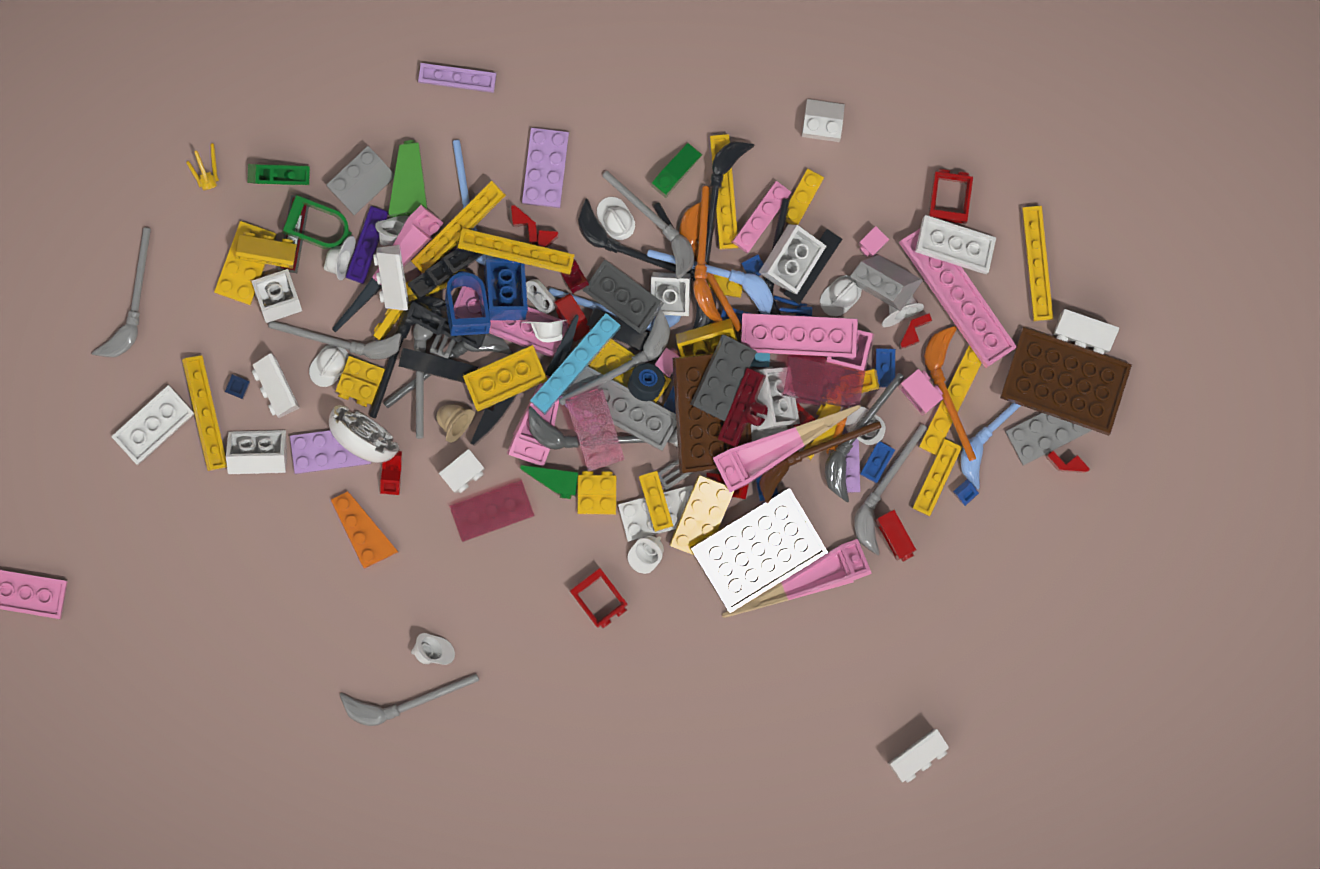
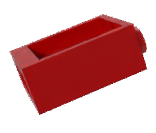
(961, 177)
(896, 536)
(589, 581)

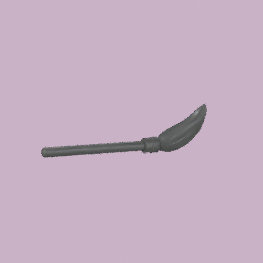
(490, 343)
(554, 439)
(836, 463)

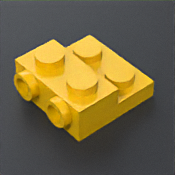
(359, 381)
(597, 493)

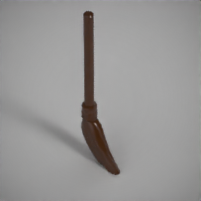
(772, 477)

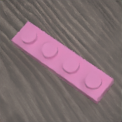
(761, 217)

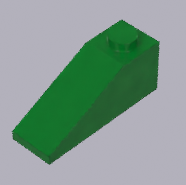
(676, 170)
(278, 174)
(558, 481)

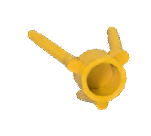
(207, 180)

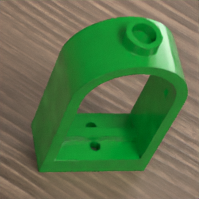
(293, 217)

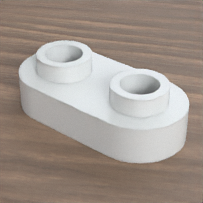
(540, 296)

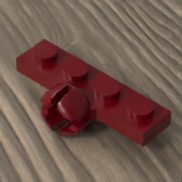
(744, 408)

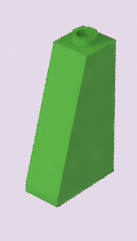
(408, 183)

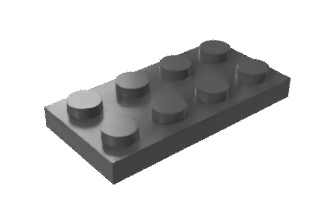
(623, 297)
(723, 377)

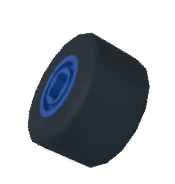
(646, 382)

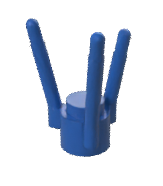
(801, 310)

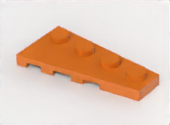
(363, 533)

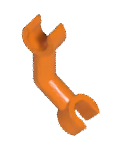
(838, 432)

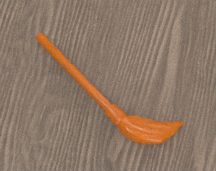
(690, 229)
(701, 288)
(934, 359)

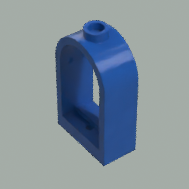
(467, 326)

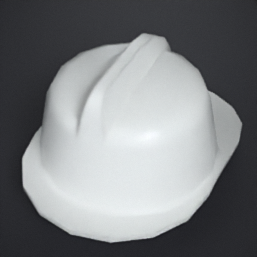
(616, 218)
(390, 229)
(339, 257)
(840, 296)
(911, 308)
(547, 331)
(328, 365)
(869, 438)
(646, 554)
(433, 650)

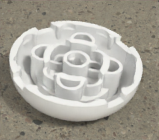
(361, 435)

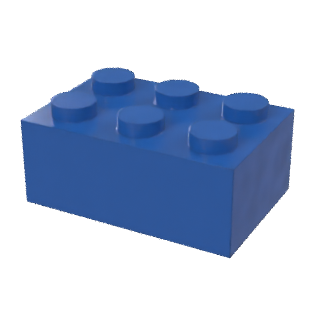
(505, 289)

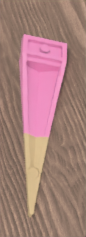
(749, 461)
(832, 570)

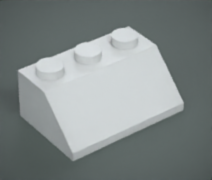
(792, 258)
(391, 277)
(1085, 331)
(275, 386)
(781, 409)
(256, 452)
(919, 756)

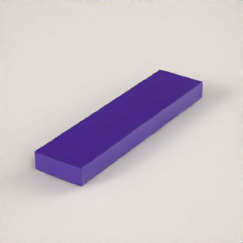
(366, 246)

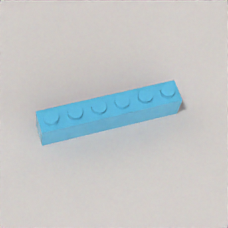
(575, 363)

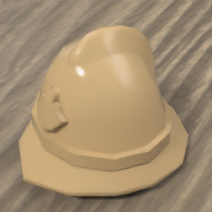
(454, 420)

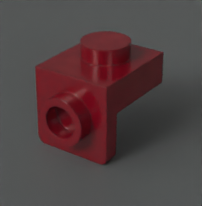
(576, 279)

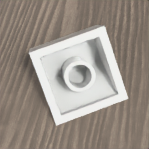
(823, 120)
(673, 292)
(276, 296)
(462, 471)

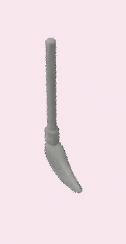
(681, 246)
(127, 334)
(420, 336)
(652, 349)
(374, 350)
(865, 515)
(374, 715)

